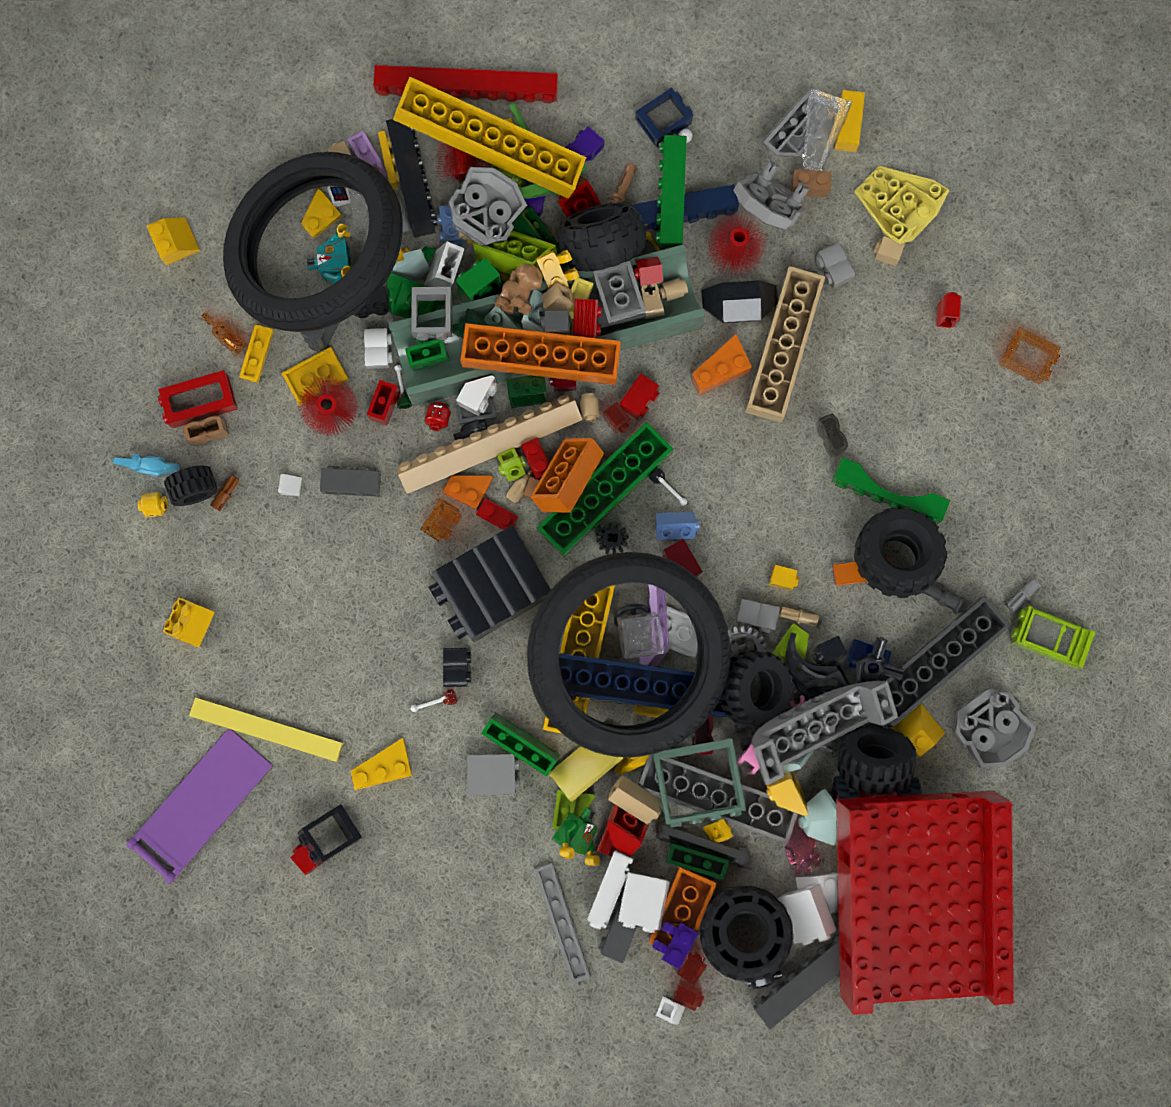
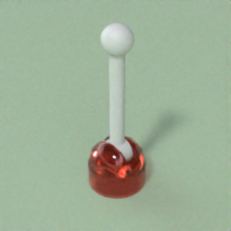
(448, 698)

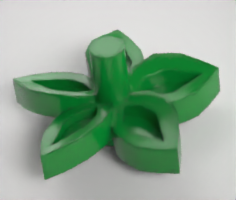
(428, 253)

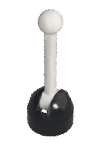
(659, 477)

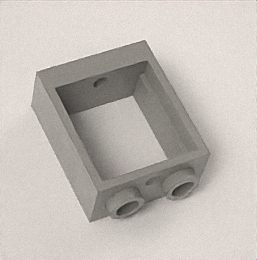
(431, 294)

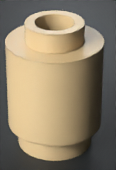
(673, 289)
(589, 407)

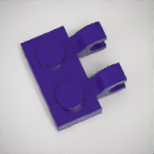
(679, 945)

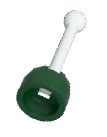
(403, 400)

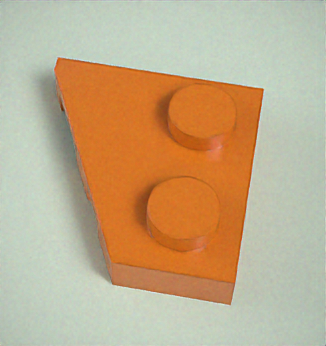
(468, 489)

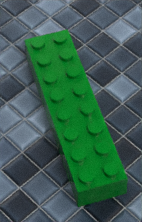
(606, 489)

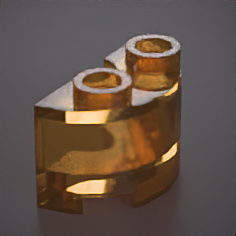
(441, 520)

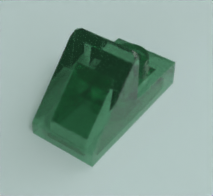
(471, 318)

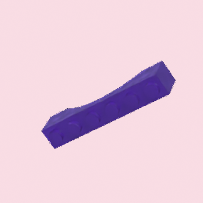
(586, 144)

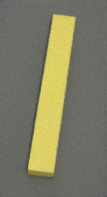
(266, 729)

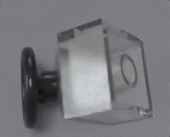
(639, 633)

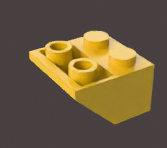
(188, 622)

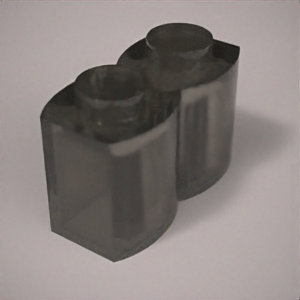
(829, 430)

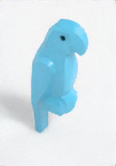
(148, 465)

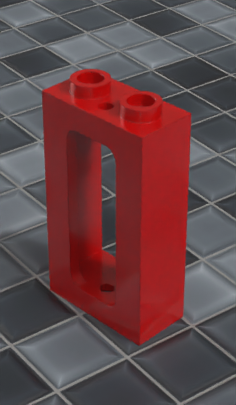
(200, 412)

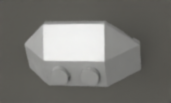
(789, 133)

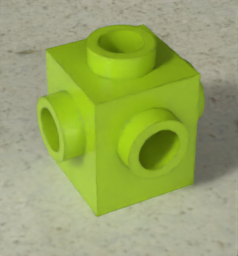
(511, 464)

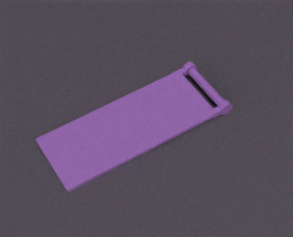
(200, 804)

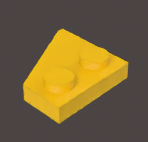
(320, 215)

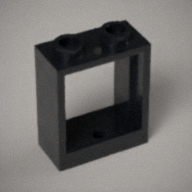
(346, 826)

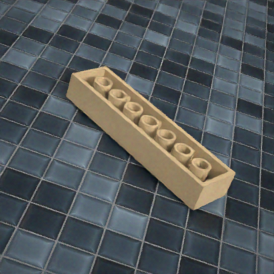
(785, 344)

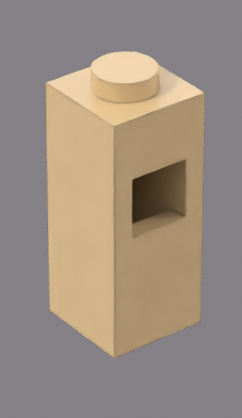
(635, 800)

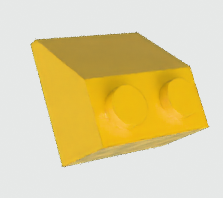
(173, 239)

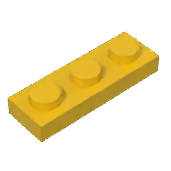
(389, 159)
(256, 354)

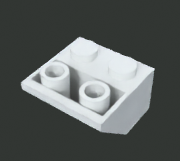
(476, 394)

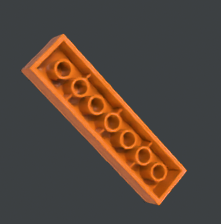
(540, 354)

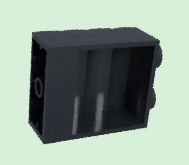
(489, 585)

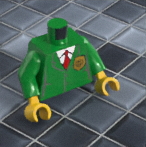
(577, 836)

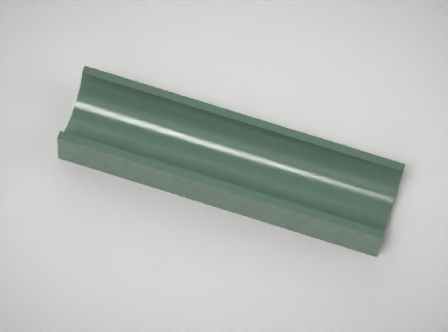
(449, 378)

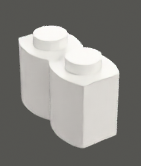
(377, 348)

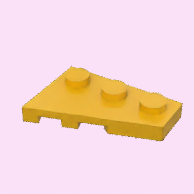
(383, 767)

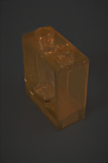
(1037, 342)

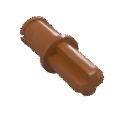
(224, 493)

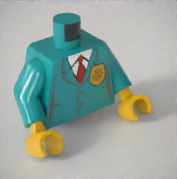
(333, 256)

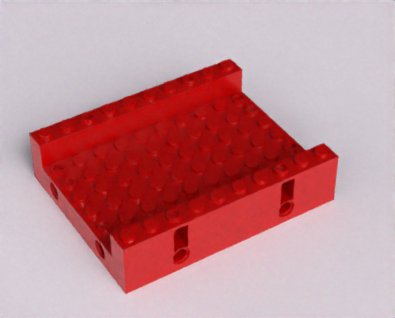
(925, 898)

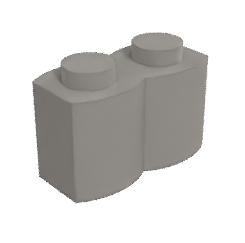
(835, 265)
(758, 615)

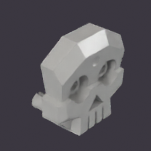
(494, 193)
(769, 199)
(1001, 742)

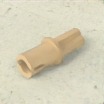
(799, 616)

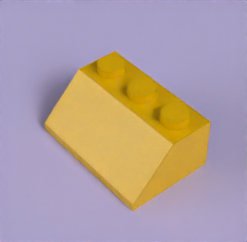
(788, 794)

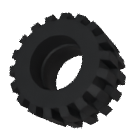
(190, 485)

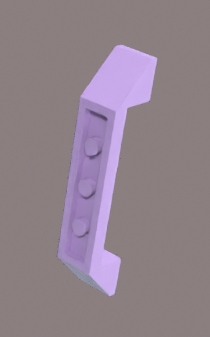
(657, 604)

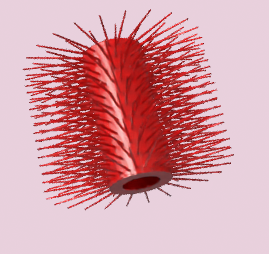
(462, 162)
(736, 244)
(338, 407)

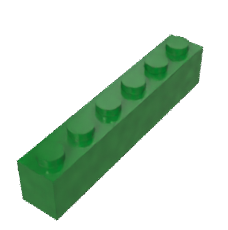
(672, 192)

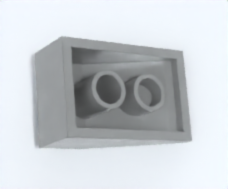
(619, 292)

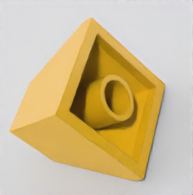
(920, 729)

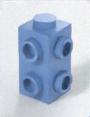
(449, 233)
(676, 525)

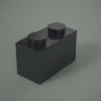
(829, 651)

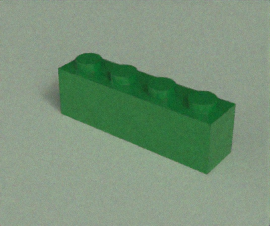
(520, 744)

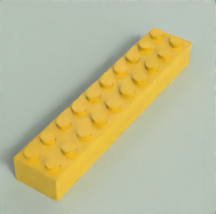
(489, 138)

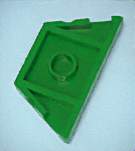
(400, 297)

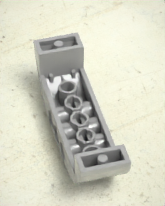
(820, 722)

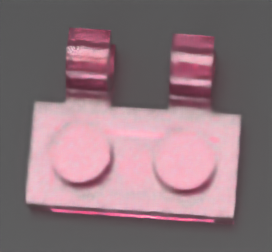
(801, 853)

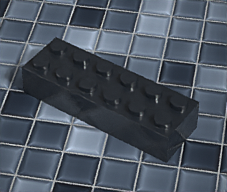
(412, 178)

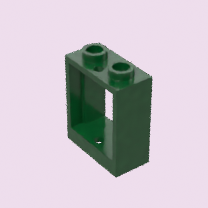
(526, 387)

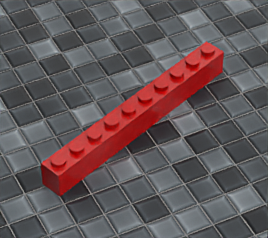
(470, 83)

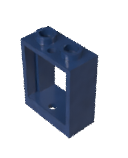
(649, 127)

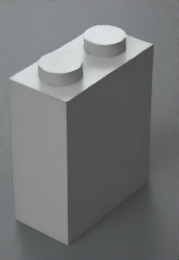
(492, 774)

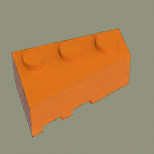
(722, 367)

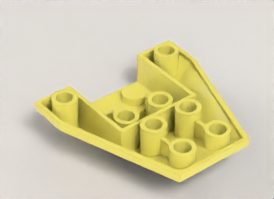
(901, 202)

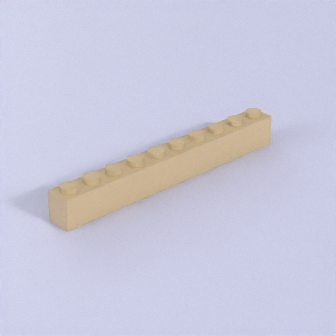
(488, 443)

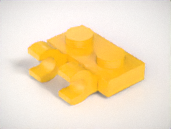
(552, 271)

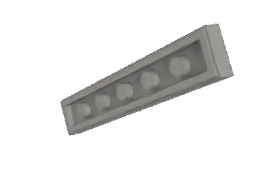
(562, 923)

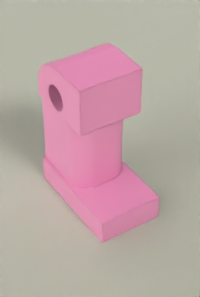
(749, 756)

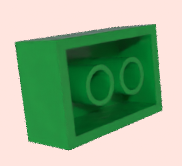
(479, 281)

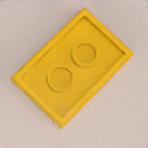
(319, 366)

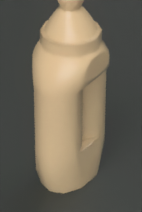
(518, 488)

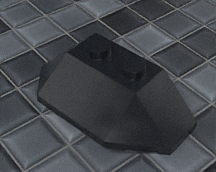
(739, 300)

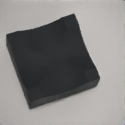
(378, 305)

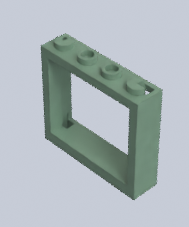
(714, 814)

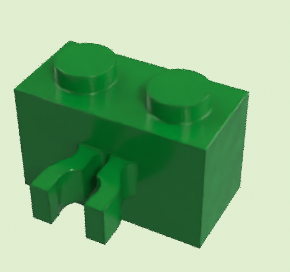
(427, 354)

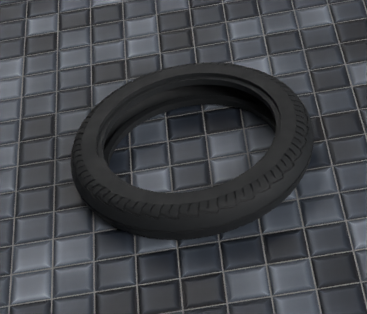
(357, 285)
(687, 713)

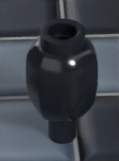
(469, 428)
(766, 981)

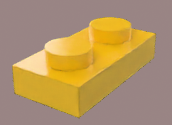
(718, 830)

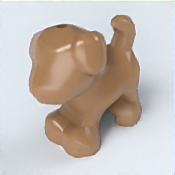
(517, 293)

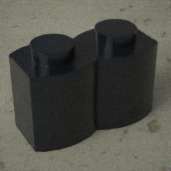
(456, 667)

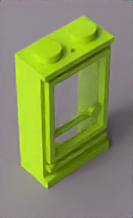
(1052, 637)

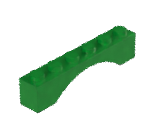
(853, 476)

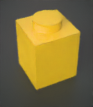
(784, 578)

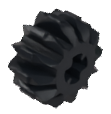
(613, 532)

